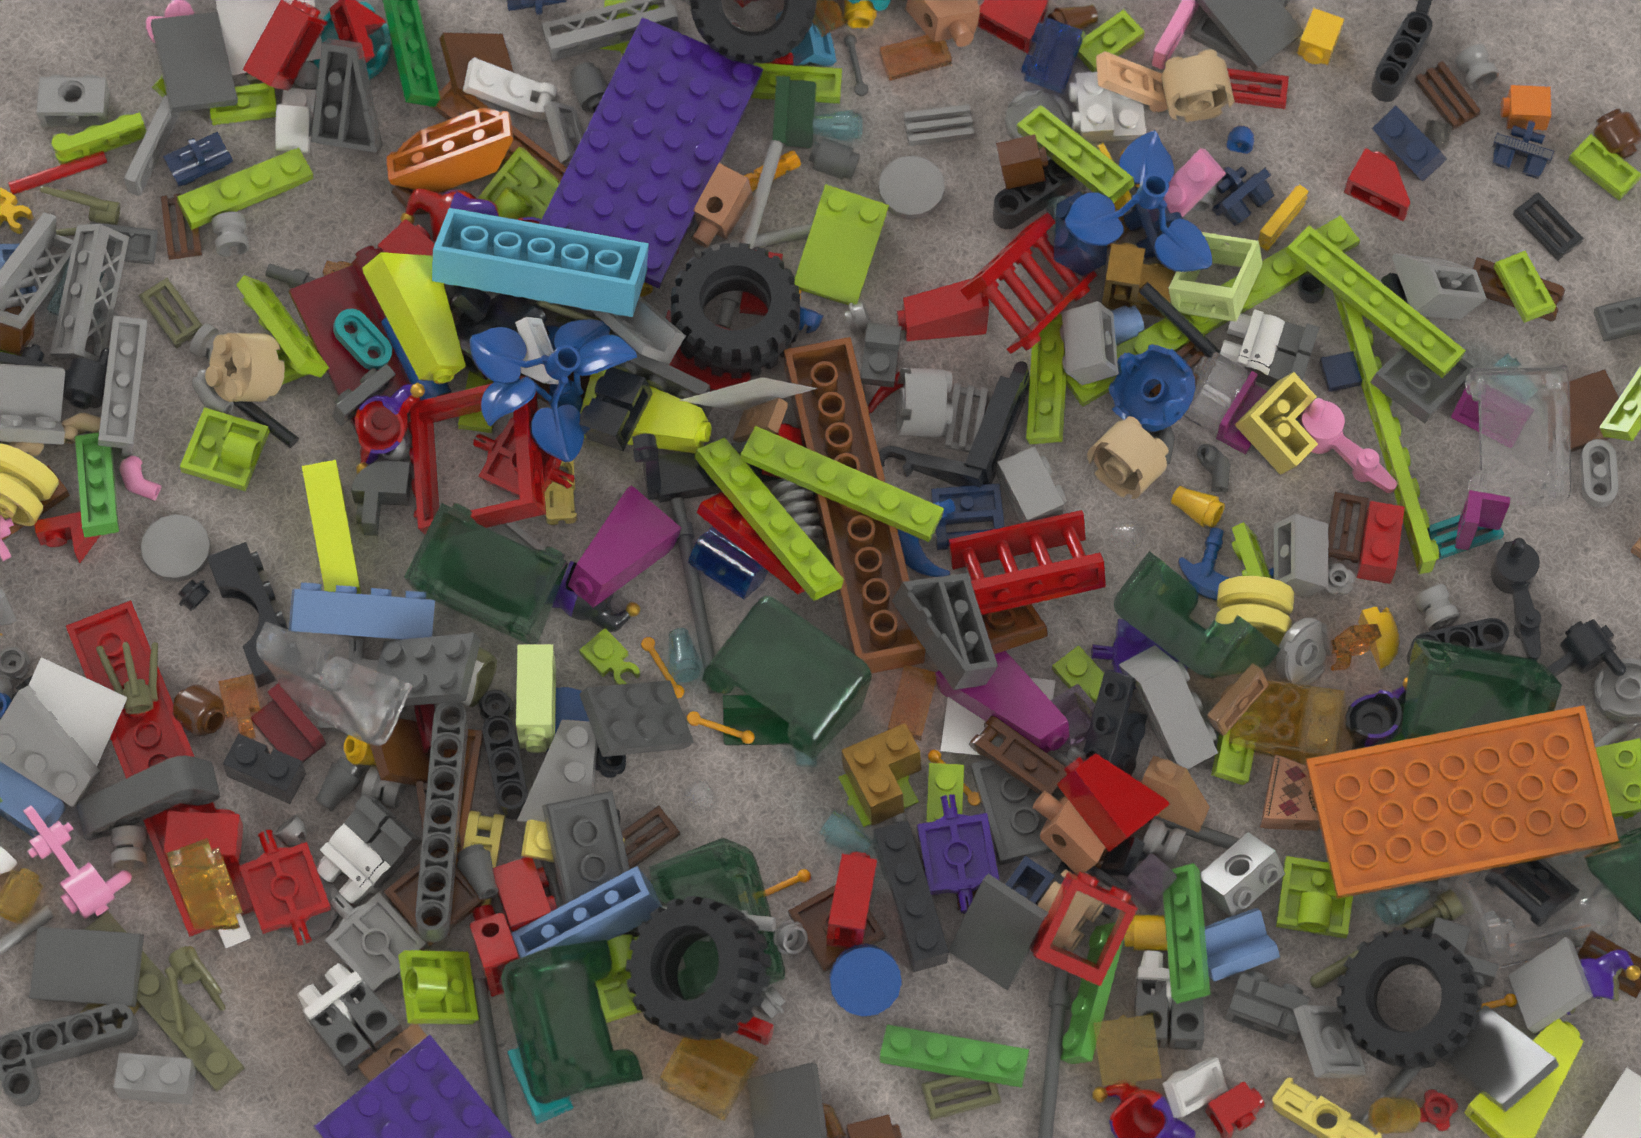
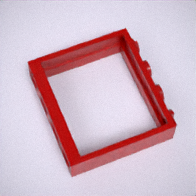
(425, 468)

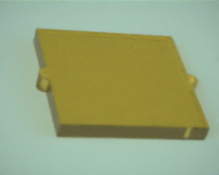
(1127, 1050)

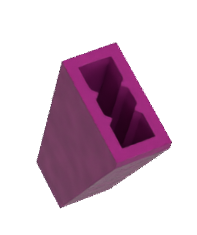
(624, 547)
(1015, 701)

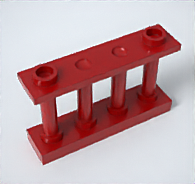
(1002, 268)
(1031, 584)

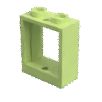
(1215, 300)
(536, 696)

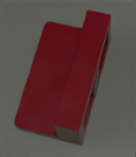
(288, 726)

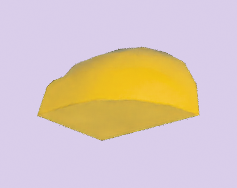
(1387, 646)

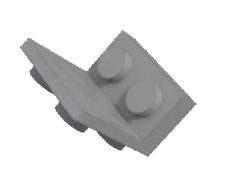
(31, 404)

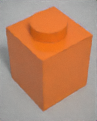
(1527, 104)

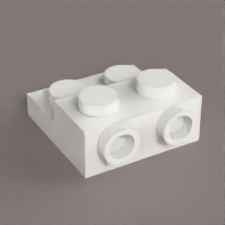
(1103, 113)

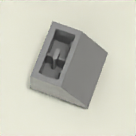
(1438, 286)

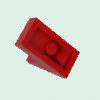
(355, 23)
(59, 529)

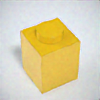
(1320, 37)

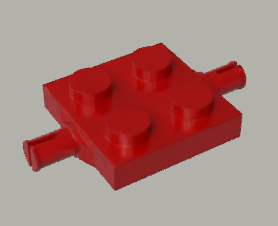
(501, 463)
(284, 887)

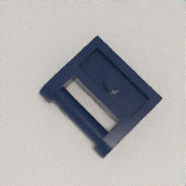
(971, 506)

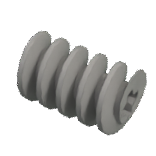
(795, 502)

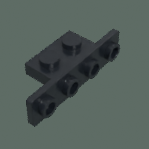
(1115, 729)

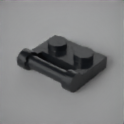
(1538, 879)

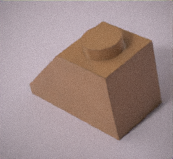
(1179, 789)

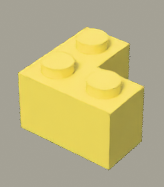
(1273, 423)

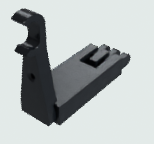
(988, 444)
(677, 473)

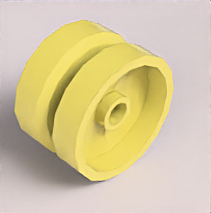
(23, 485)
(1259, 601)

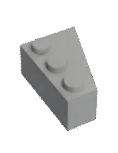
(1171, 707)
(43, 751)
(565, 772)

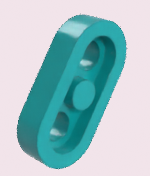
(364, 339)

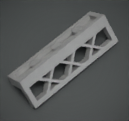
(609, 30)
(20, 270)
(84, 290)
(646, 331)
(123, 383)

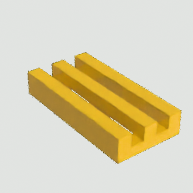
(1282, 217)

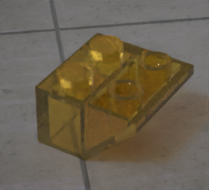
(205, 886)
(708, 1074)

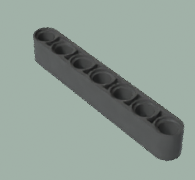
(443, 835)

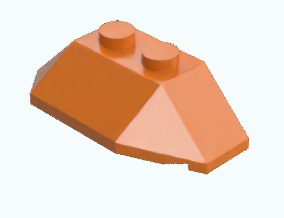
(452, 151)

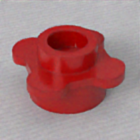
(1442, 1101)

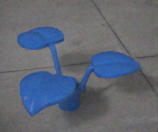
(1097, 223)
(500, 357)
(595, 357)

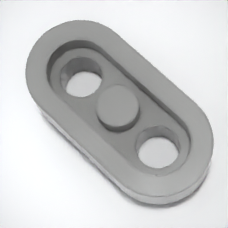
(1599, 475)

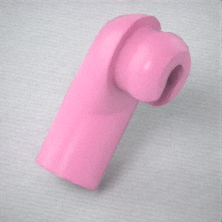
(133, 478)

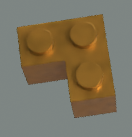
(1128, 274)
(876, 766)

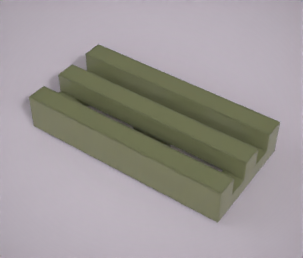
(186, 334)
(961, 1107)

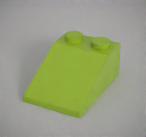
(840, 245)

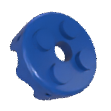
(1140, 374)

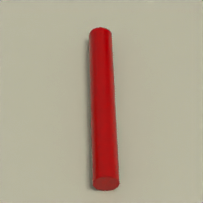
(57, 172)

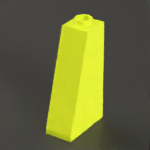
(417, 313)
(673, 422)
(331, 525)
(1526, 1116)

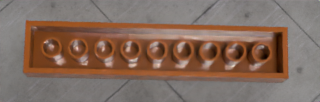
(860, 548)

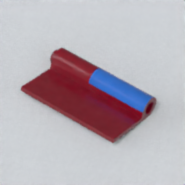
(344, 289)

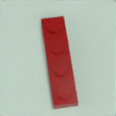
(729, 521)

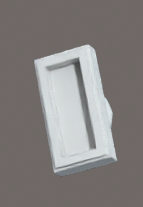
(1195, 1087)

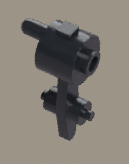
(83, 380)
(1513, 574)
(1588, 647)

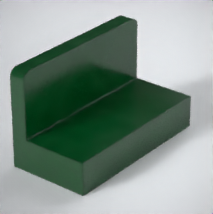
(794, 112)
(746, 713)

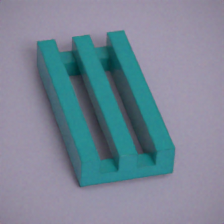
(1453, 522)

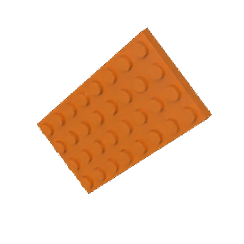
(1461, 801)

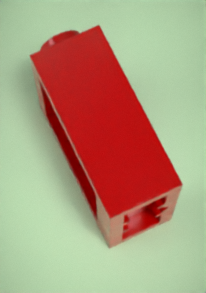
(285, 44)
(1068, 961)

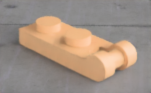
(1131, 80)

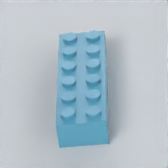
(540, 262)

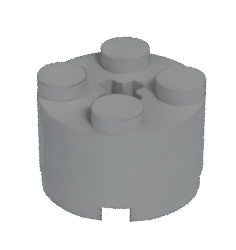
(923, 402)

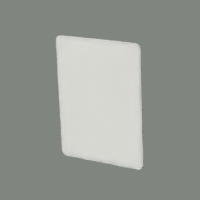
(233, 937)

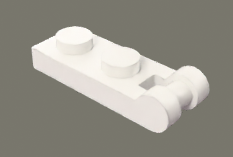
(508, 89)

